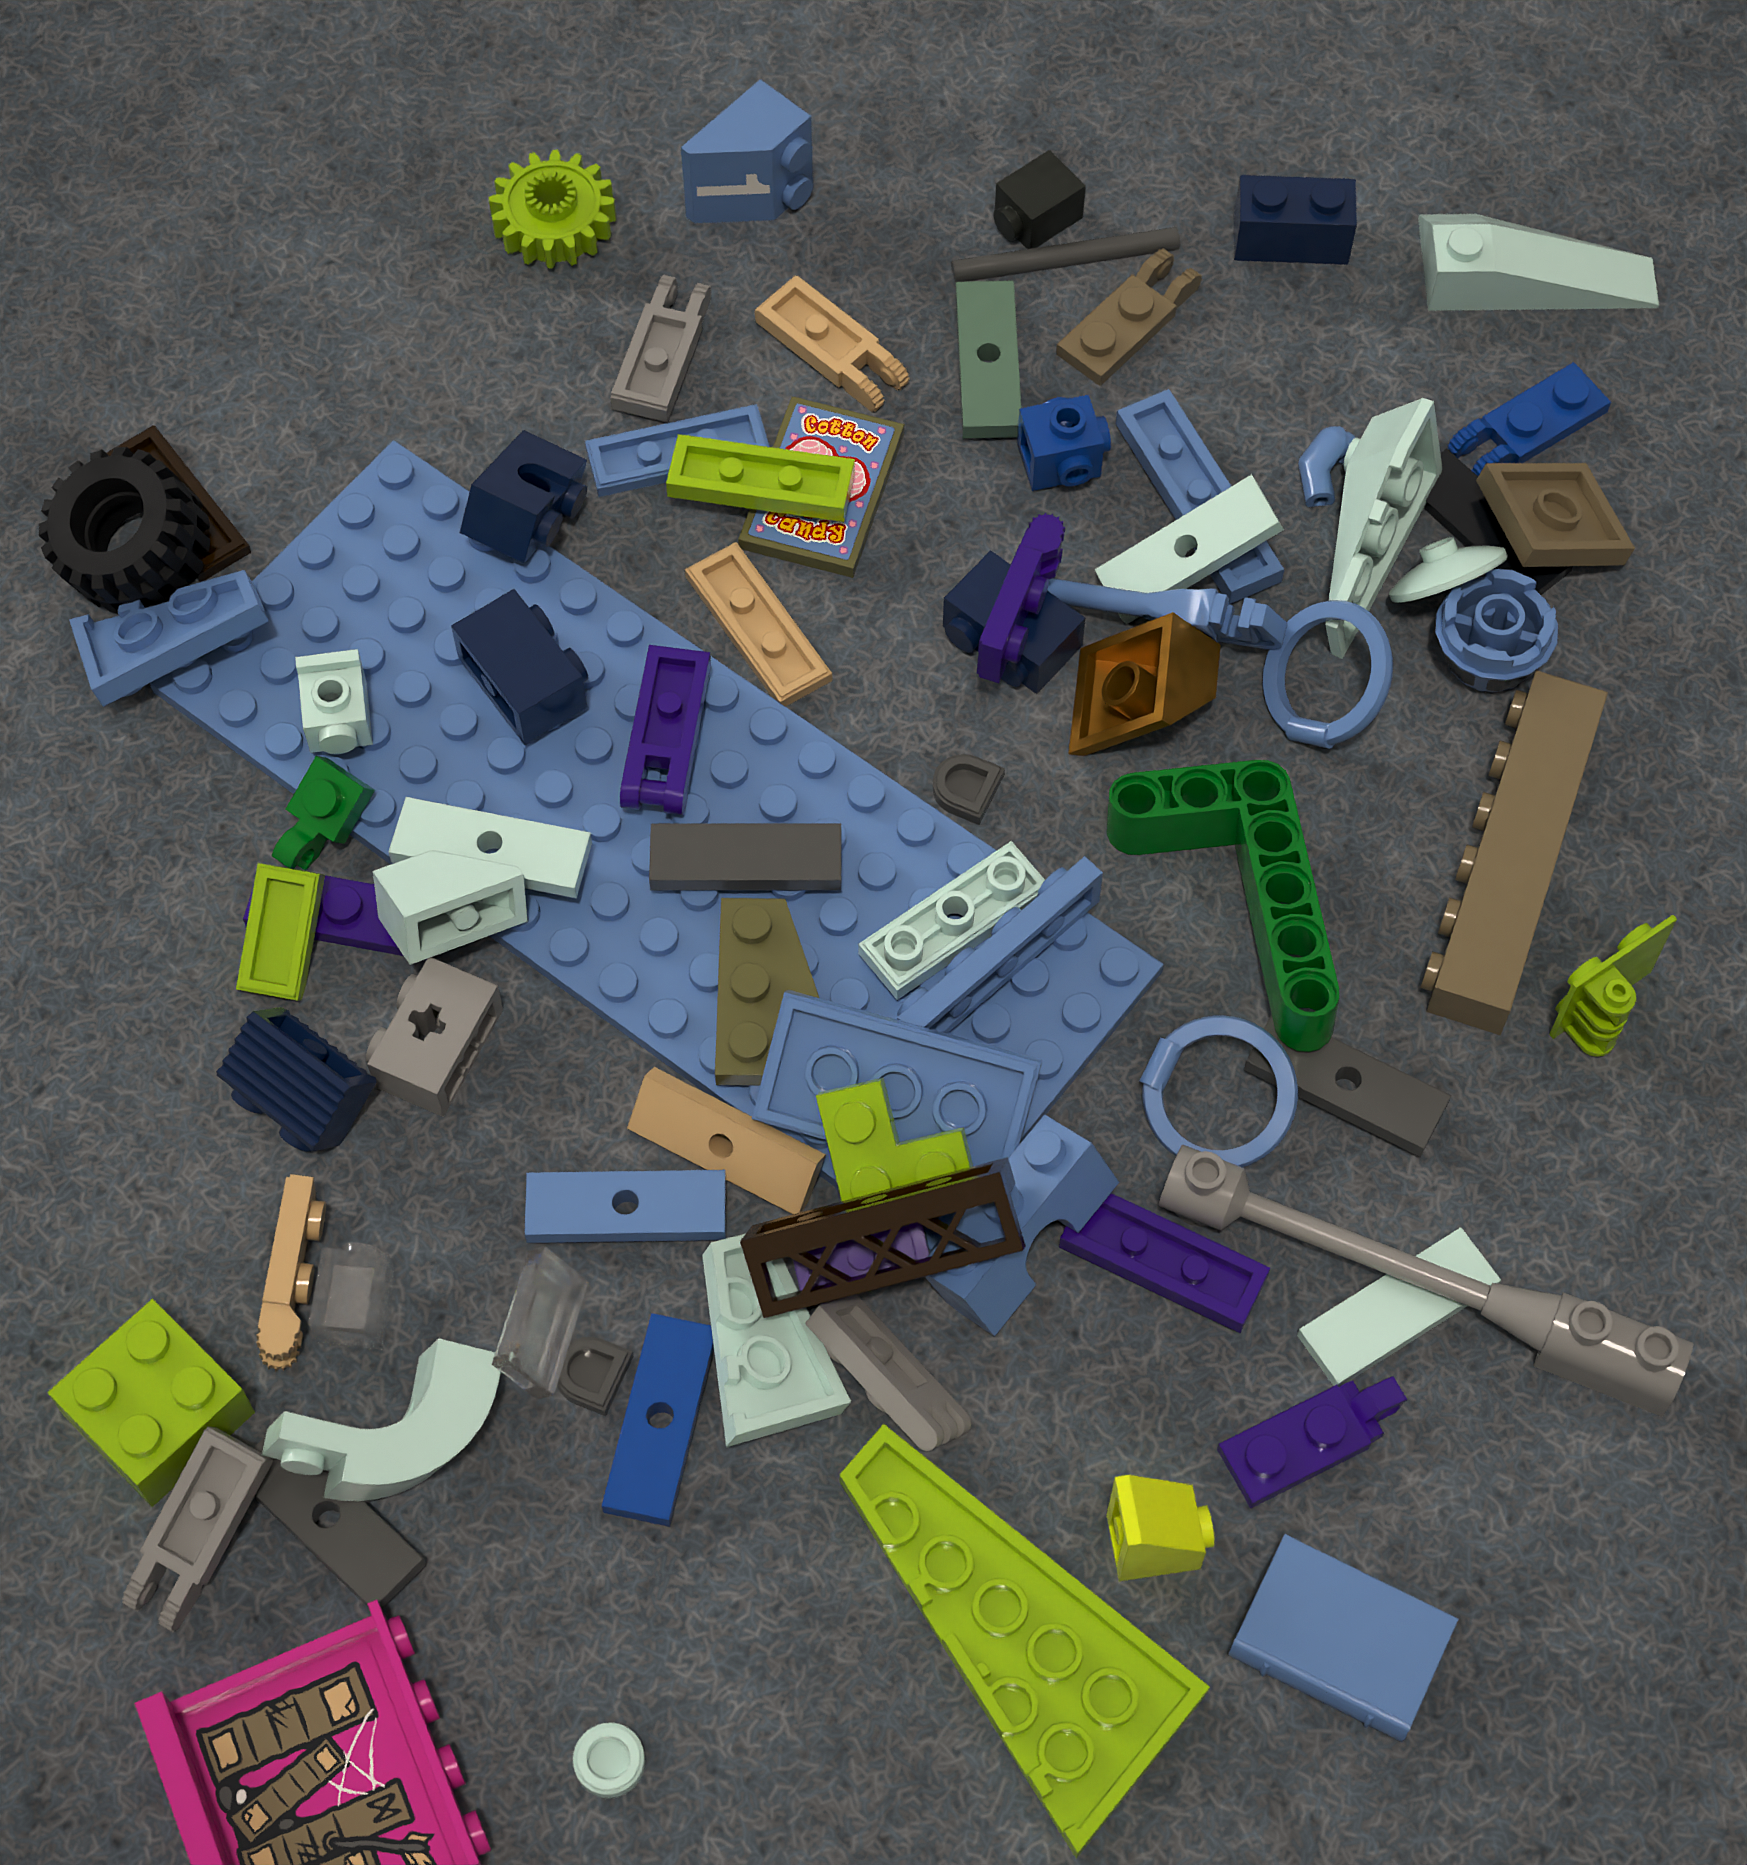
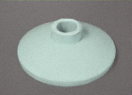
(1445, 568)

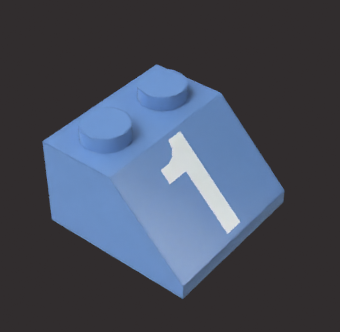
(749, 160)

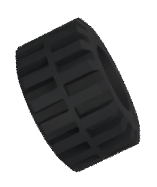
(93, 506)

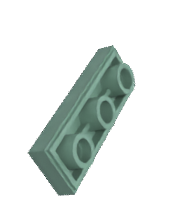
(984, 333)

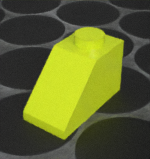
(1156, 1527)

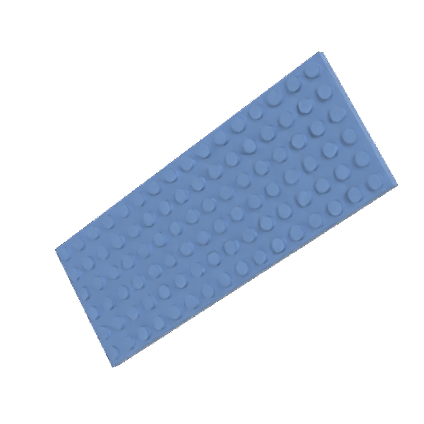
(391, 579)

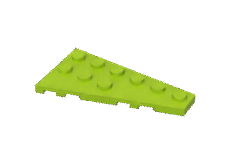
(1049, 1662)

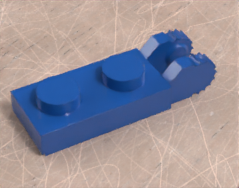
(1534, 419)

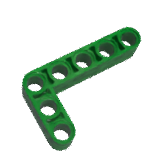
(1257, 812)

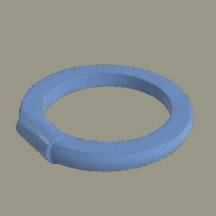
(1374, 697)
(1166, 1057)

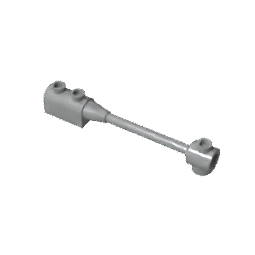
(1584, 1340)

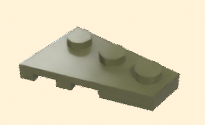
(756, 966)

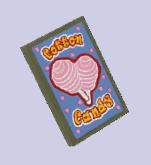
(823, 542)

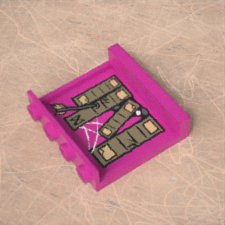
(314, 1760)

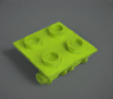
(1603, 991)

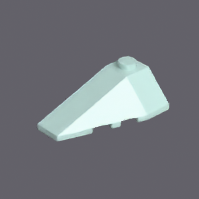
(1509, 266)
(1382, 498)

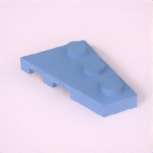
(155, 640)

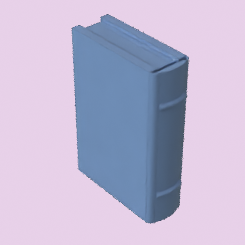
(1343, 1637)

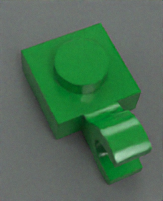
(327, 807)

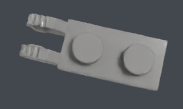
(660, 352)
(197, 1523)

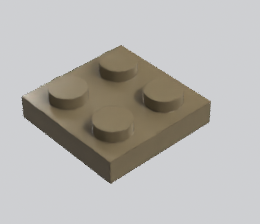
(1555, 514)

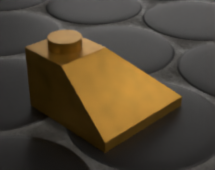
(1141, 682)

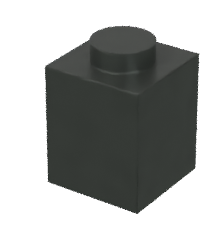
(1038, 201)

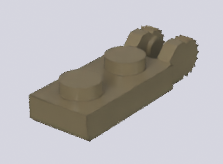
(1126, 319)

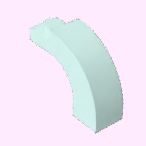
(445, 1412)

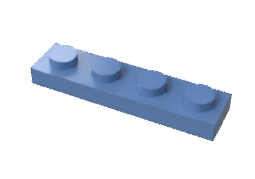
(1188, 478)
(1013, 944)

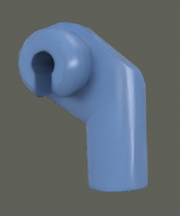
(1317, 461)

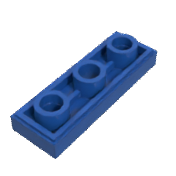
(653, 1459)

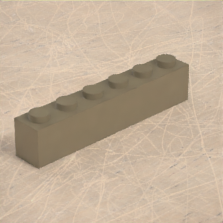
(1516, 853)

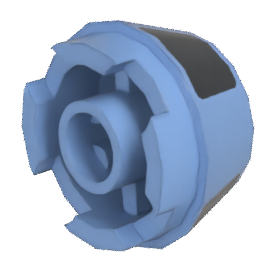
(1496, 630)

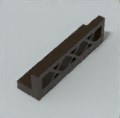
(877, 1213)

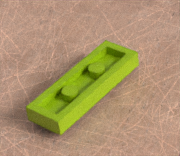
(760, 478)

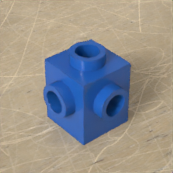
(1062, 442)

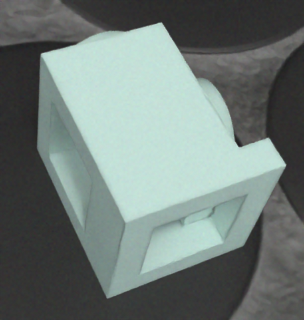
(334, 701)

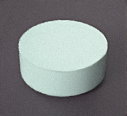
(609, 1760)

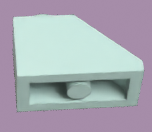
(447, 901)

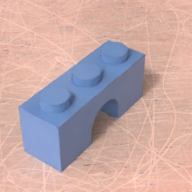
(1055, 1179)

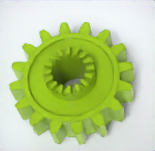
(552, 209)

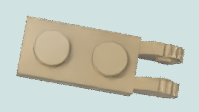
(830, 341)
(288, 1276)

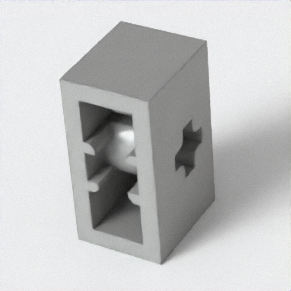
(434, 1069)

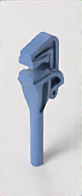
(1202, 608)

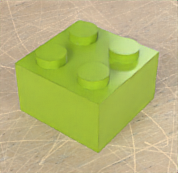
(149, 1400)

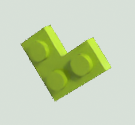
(867, 1144)

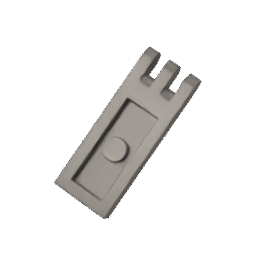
(888, 1372)

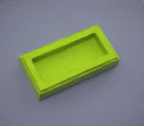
(280, 931)

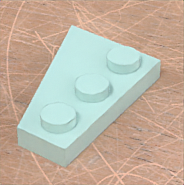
(767, 1368)

